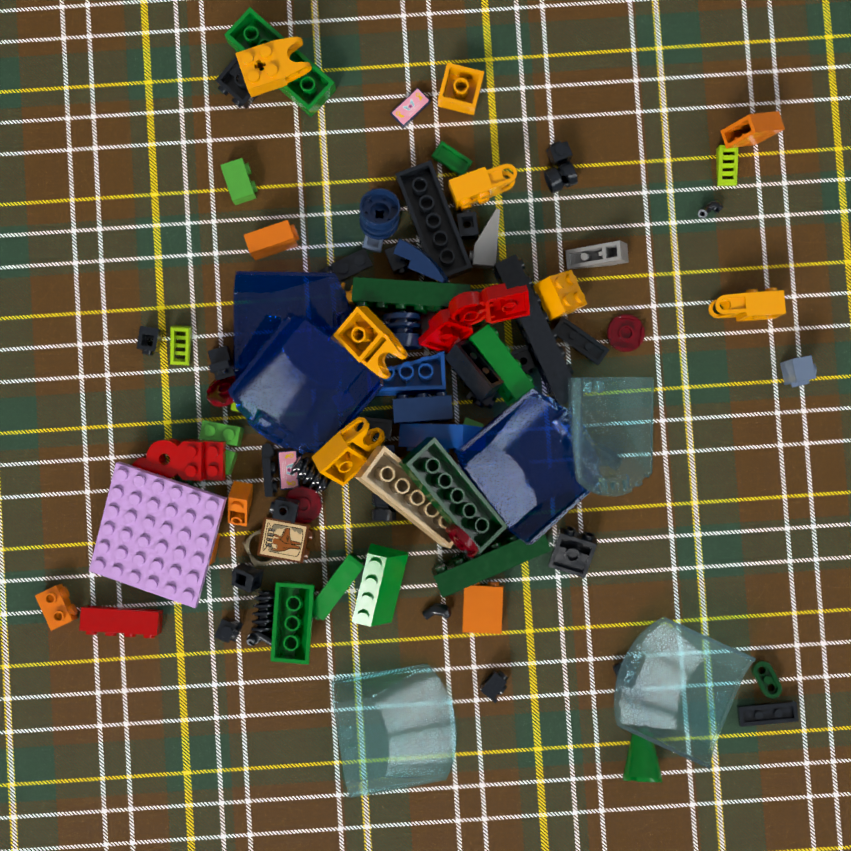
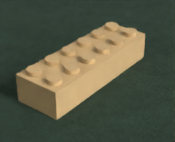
(393, 485)

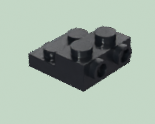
(233, 82)
(573, 551)

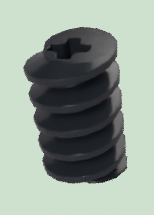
(309, 473)
(265, 610)

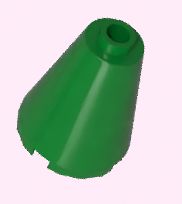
(642, 761)

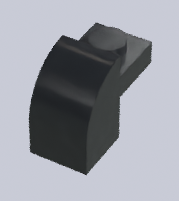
(221, 362)

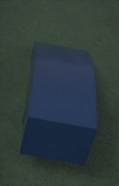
(420, 261)

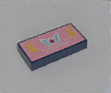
(410, 107)
(286, 460)

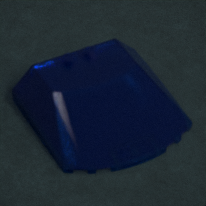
(267, 297)
(302, 386)
(525, 465)

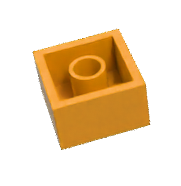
(460, 88)
(560, 294)

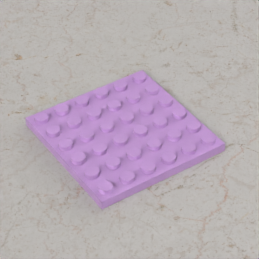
(157, 534)

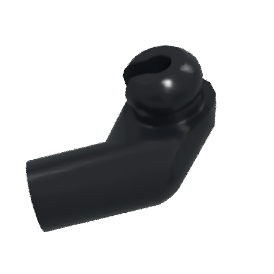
(707, 208)
(438, 609)
(257, 637)

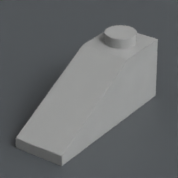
(485, 248)
(597, 255)

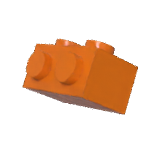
(57, 606)

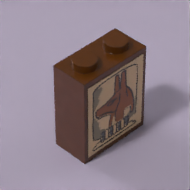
(285, 540)

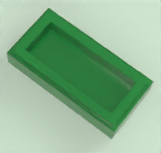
(451, 159)

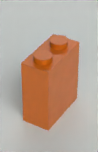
(752, 129)
(271, 240)
(483, 608)

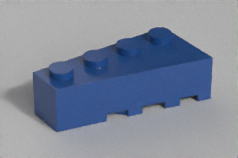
(416, 377)
(448, 435)

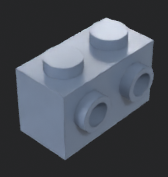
(798, 371)

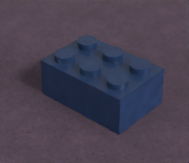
(422, 408)

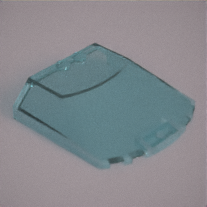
(611, 432)
(678, 688)
(394, 729)

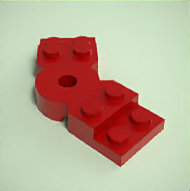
(471, 307)
(190, 459)

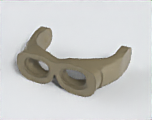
(255, 562)

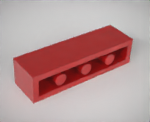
(121, 620)

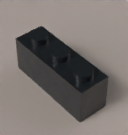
(474, 369)

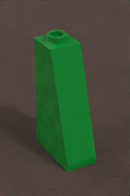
(337, 586)

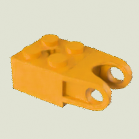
(277, 66)
(480, 185)
(750, 305)
(375, 343)
(347, 451)

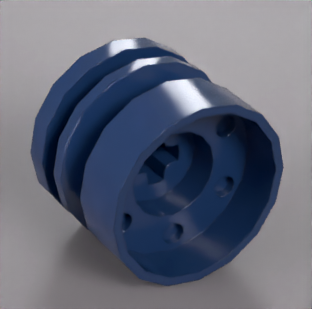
(379, 213)
(402, 327)

